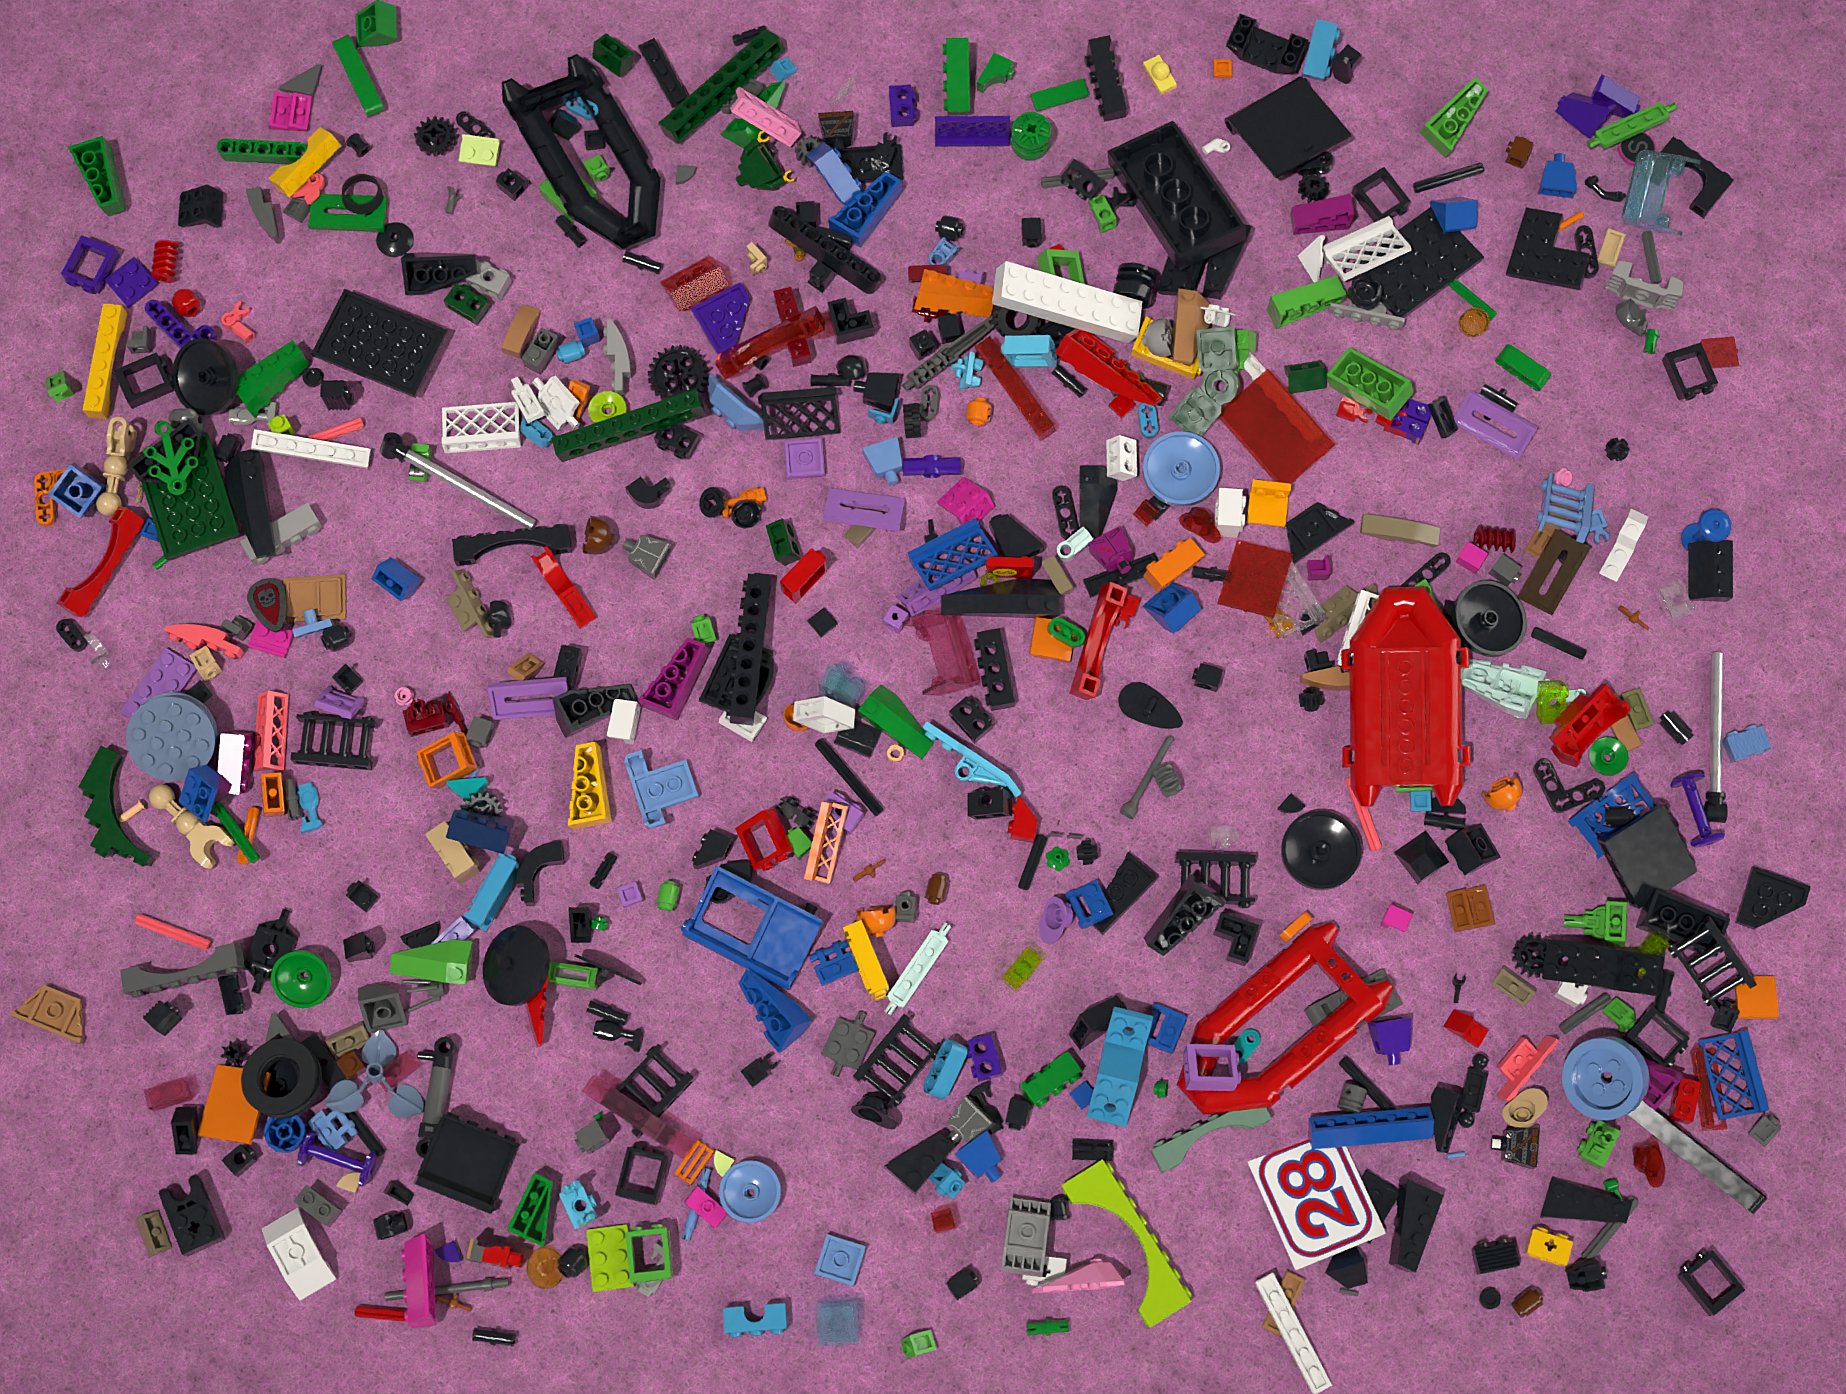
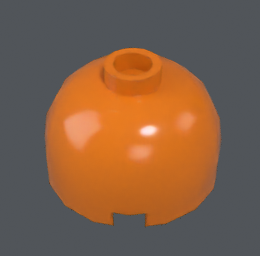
(1503, 794)
(877, 919)

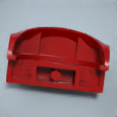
(1584, 722)

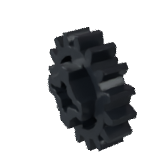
(438, 138)
(485, 805)
(1527, 952)

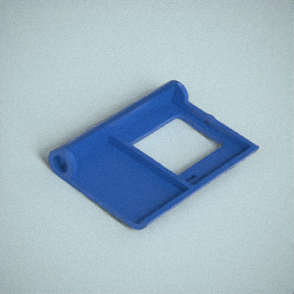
(778, 942)

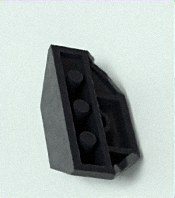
(140, 463)

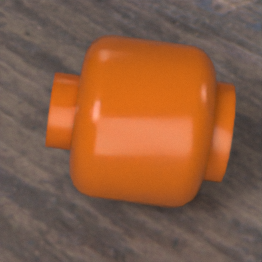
(978, 411)

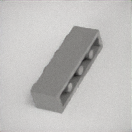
(288, 531)

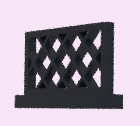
(795, 397)

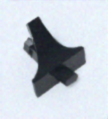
(1119, 199)

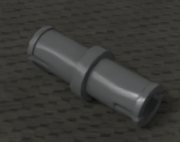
(291, 799)

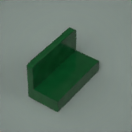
(1306, 376)

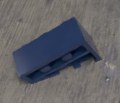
(480, 830)

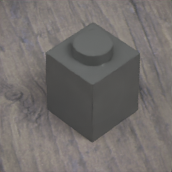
(1505, 570)

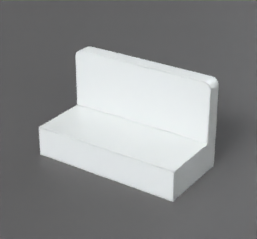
(624, 720)

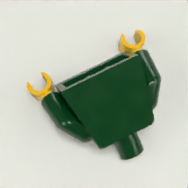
(759, 167)

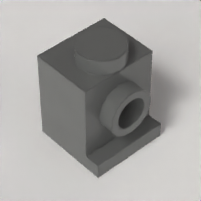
(905, 915)

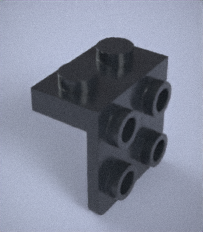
(201, 205)

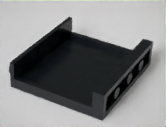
(1647, 855)
(466, 1162)

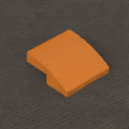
(1046, 646)
(1759, 1001)

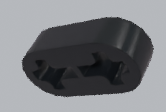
(75, 632)

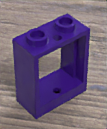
(85, 243)

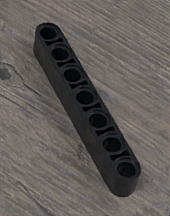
(824, 249)

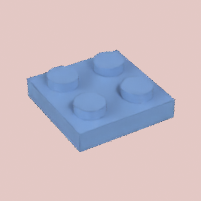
(840, 1260)

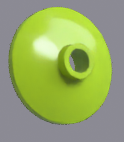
(604, 401)

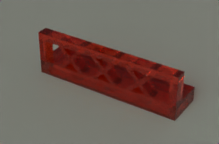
(1704, 1100)

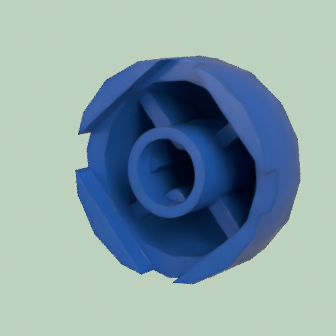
(285, 1134)

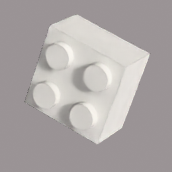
(1229, 512)

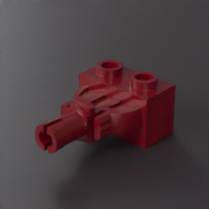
(425, 717)

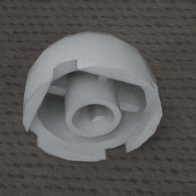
(1158, 338)

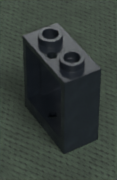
(1370, 182)
(1683, 354)
(149, 394)
(1667, 1025)
(634, 1195)
(1723, 1300)

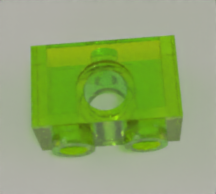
(1546, 693)
(1021, 970)

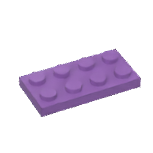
(167, 674)

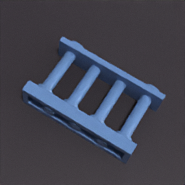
(1583, 507)

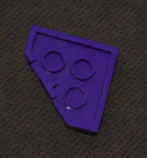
(723, 317)

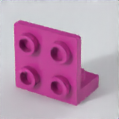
(966, 501)

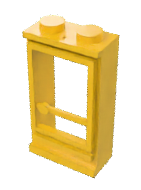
(1143, 353)
(866, 960)

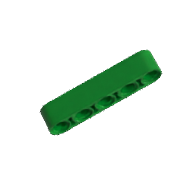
(358, 75)
(255, 147)

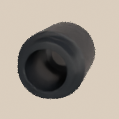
(227, 448)
(1619, 816)

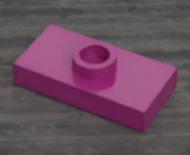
(705, 1207)

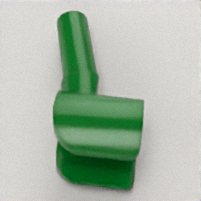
(1612, 1185)

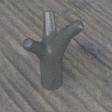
(452, 200)

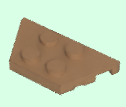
(53, 1012)

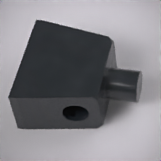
(878, 390)

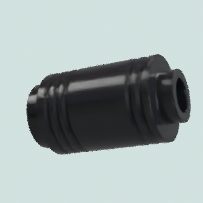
(1676, 727)

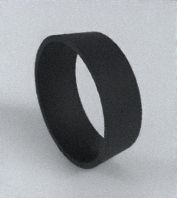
(366, 207)

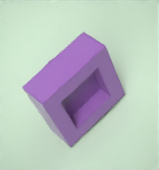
(629, 894)

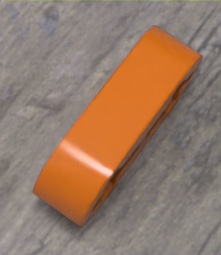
(1295, 927)

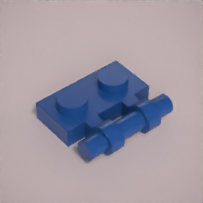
(836, 968)

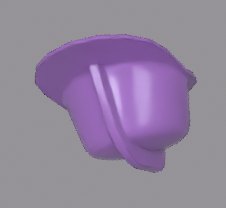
(1055, 918)

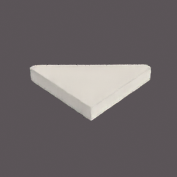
(1313, 258)

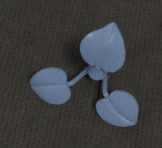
(377, 1051)

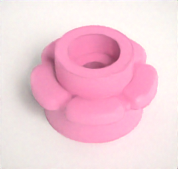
(1563, 477)
(399, 696)

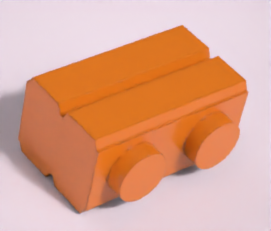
(272, 794)

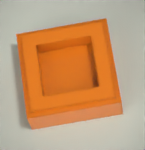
(1222, 68)

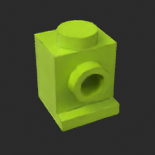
(280, 424)

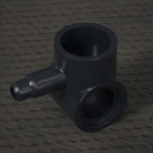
(390, 1225)

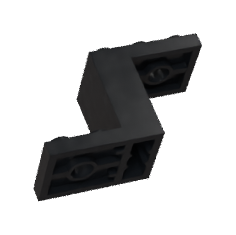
(1603, 967)

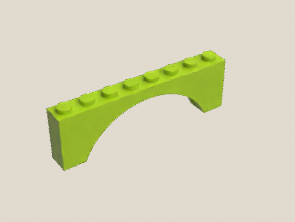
(1100, 1189)

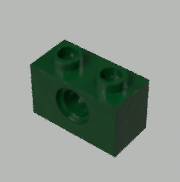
(612, 55)

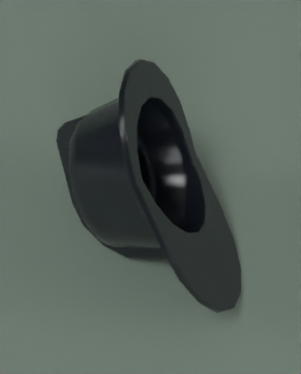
(875, 1110)

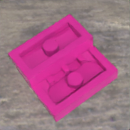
(290, 111)

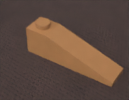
(1187, 319)

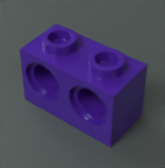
(900, 106)
(988, 1057)

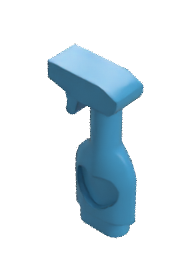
(309, 801)

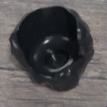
(1365, 294)

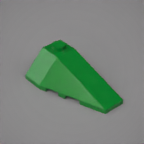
(743, 132)

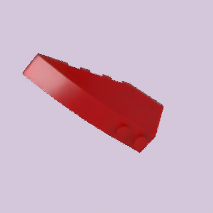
(1098, 363)

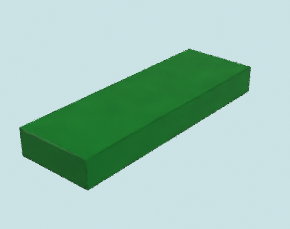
(1059, 95)

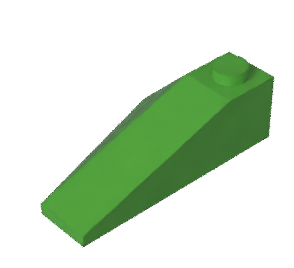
(439, 962)

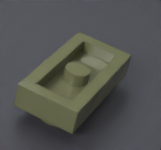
(1639, 714)

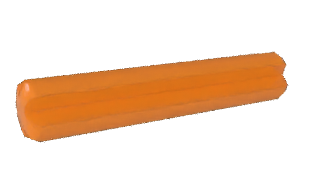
(249, 831)

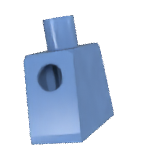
(884, 460)

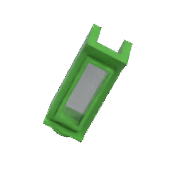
(573, 976)

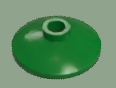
(1612, 748)

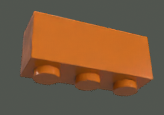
(1173, 564)

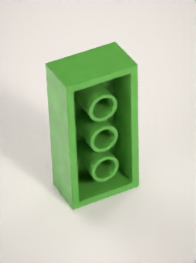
(1370, 383)

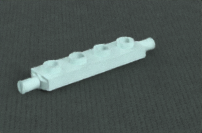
(917, 969)

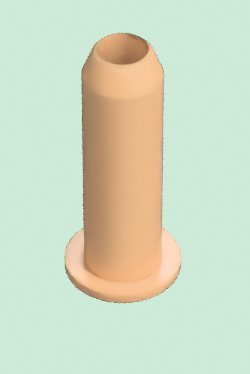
(131, 812)

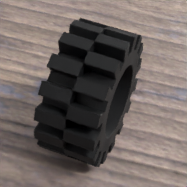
(912, 420)

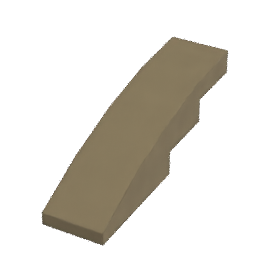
(1399, 529)

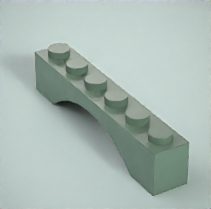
(1171, 1154)

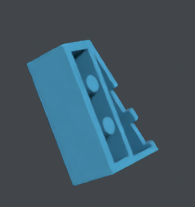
(1320, 50)

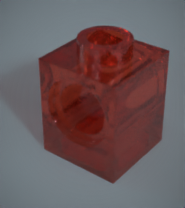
(942, 1221)

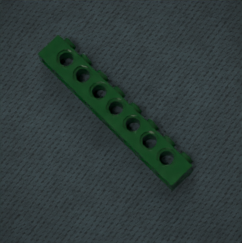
(721, 86)
(628, 425)

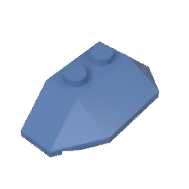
(732, 407)

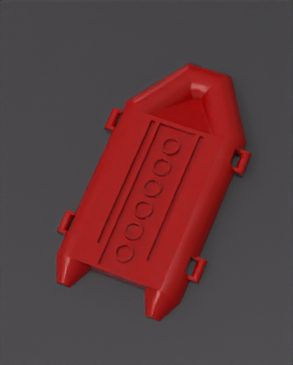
(1405, 699)

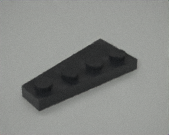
(1582, 1204)

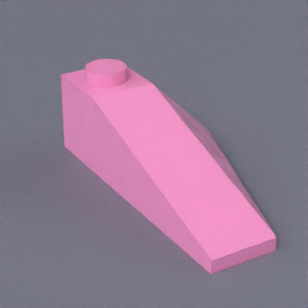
(1086, 1277)

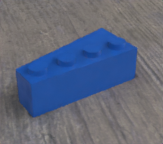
(867, 209)

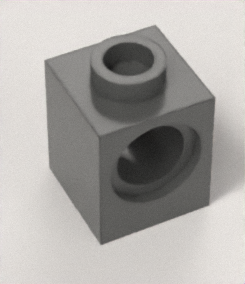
(480, 732)

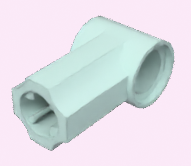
(1076, 543)

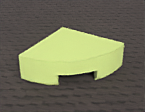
(722, 1163)

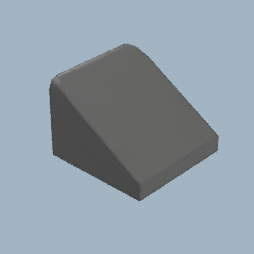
(297, 209)

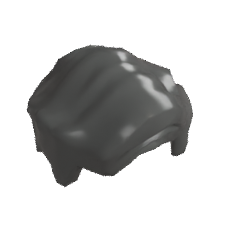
(1632, 317)

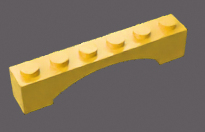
(98, 387)

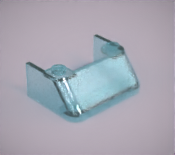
(1649, 188)

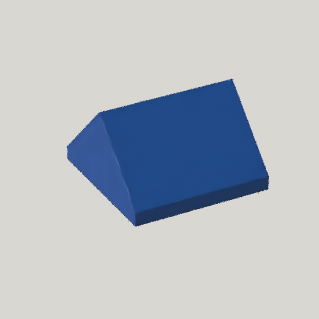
(1455, 213)

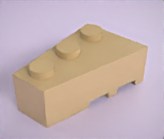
(453, 854)

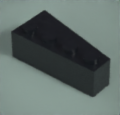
(1105, 79)
(1220, 268)

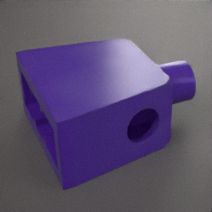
(1391, 1037)

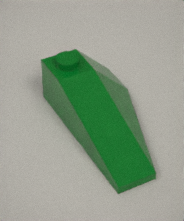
(892, 718)

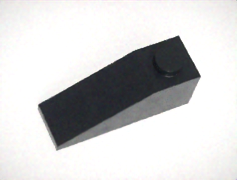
(1445, 1109)

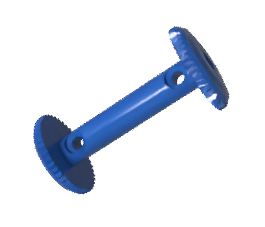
(1712, 526)

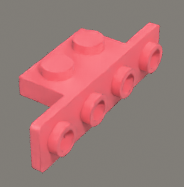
(1521, 1063)

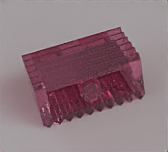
(168, 1095)

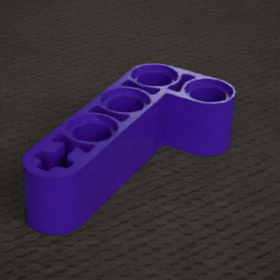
(175, 327)

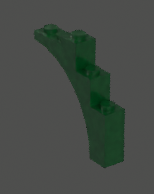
(99, 784)

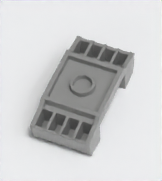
(1643, 293)
(1026, 1237)

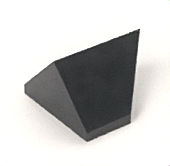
(1348, 1268)

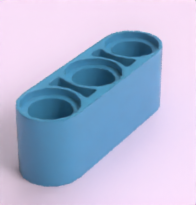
(945, 1069)

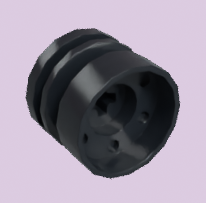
(1135, 282)

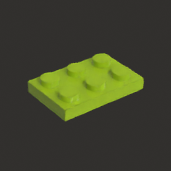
(608, 1258)

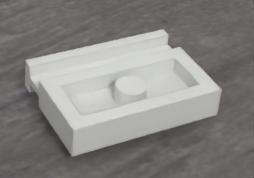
(746, 731)

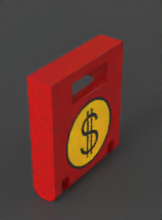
(1010, 567)

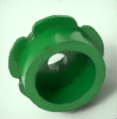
(599, 923)
(1161, 1089)

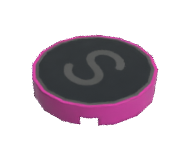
(1632, 146)

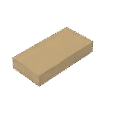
(1610, 248)

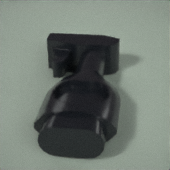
(612, 1031)
(991, 1111)

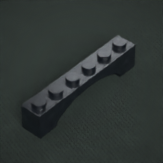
(469, 549)

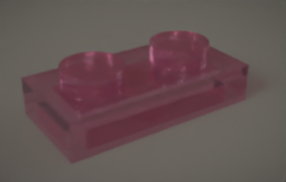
(399, 1069)

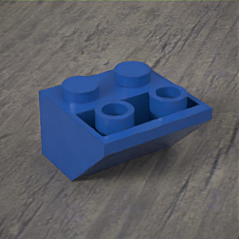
(200, 791)

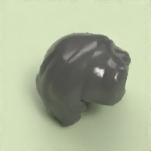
(181, 414)

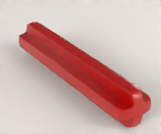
(379, 1313)

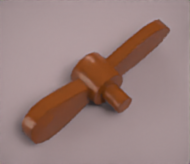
(1633, 617)
(868, 870)
(453, 1302)

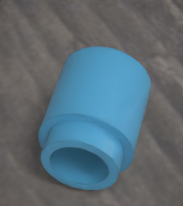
(570, 351)

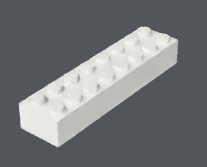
(1066, 302)

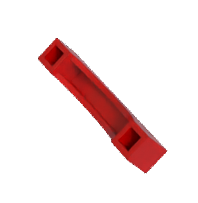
(124, 527)
(1088, 670)

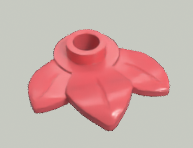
(311, 188)

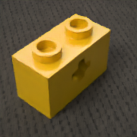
(1561, 1247)

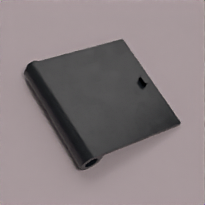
(1288, 127)

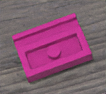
(269, 641)

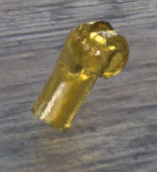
(799, 253)

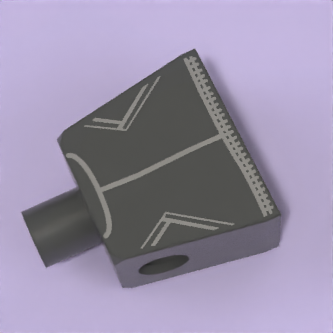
(647, 554)
(968, 1121)

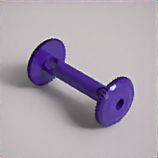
(1697, 809)
(307, 1148)

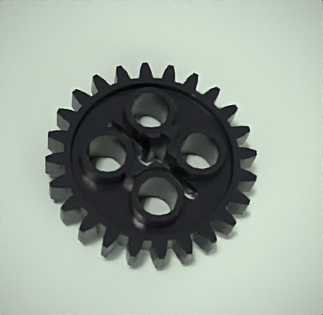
(695, 371)

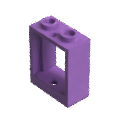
(1196, 1082)

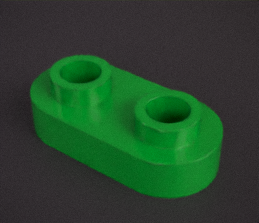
(1065, 632)

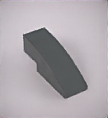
(264, 212)

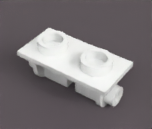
(1217, 315)

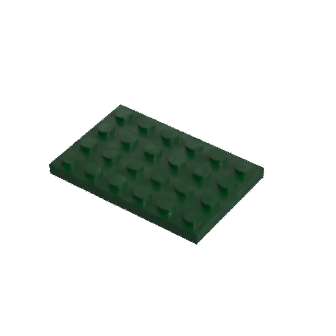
(199, 514)

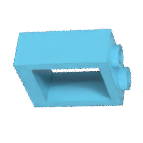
(1030, 351)

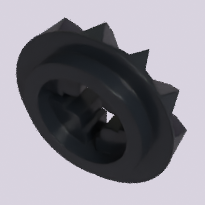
(707, 507)

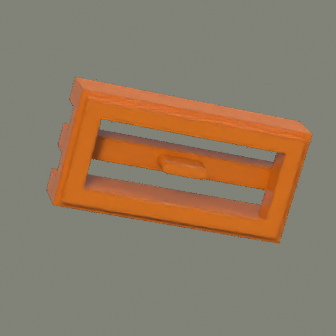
(703, 1148)

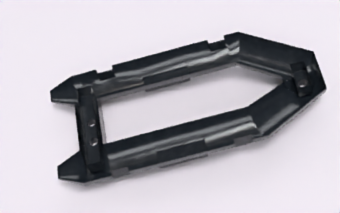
(586, 83)

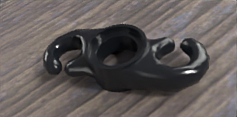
(471, 121)

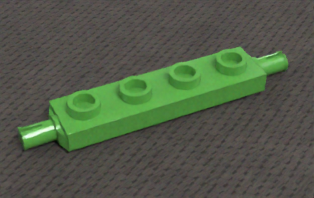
(1632, 125)

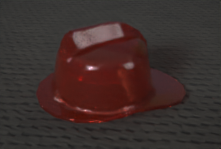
(1201, 523)
(1650, 1162)

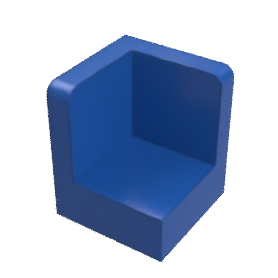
(587, 332)

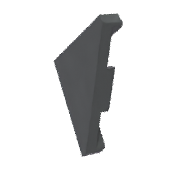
(303, 83)

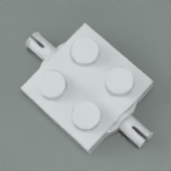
(557, 402)

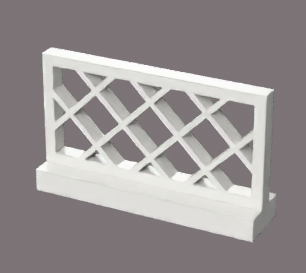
(1361, 240)
(481, 440)
(1356, 618)

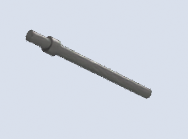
(486, 1285)

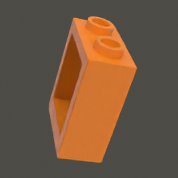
(462, 753)

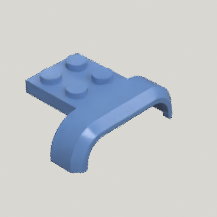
(659, 787)

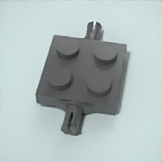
(848, 1044)

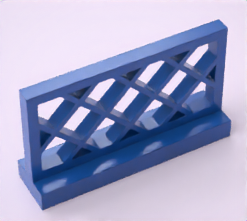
(945, 545)
(1750, 1071)

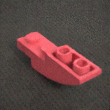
(198, 636)

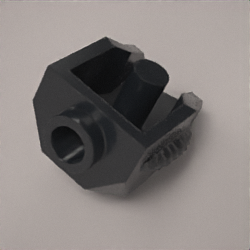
(1587, 1275)

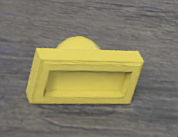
(1160, 74)

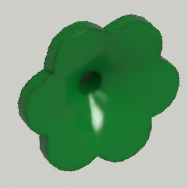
(1057, 864)

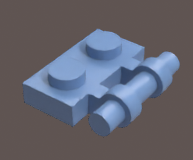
(328, 1131)

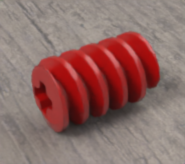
(163, 261)

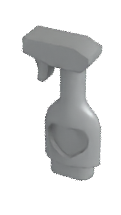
(242, 416)
(648, 1288)

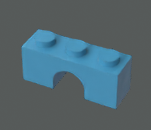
(736, 1322)

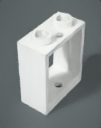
(824, 714)

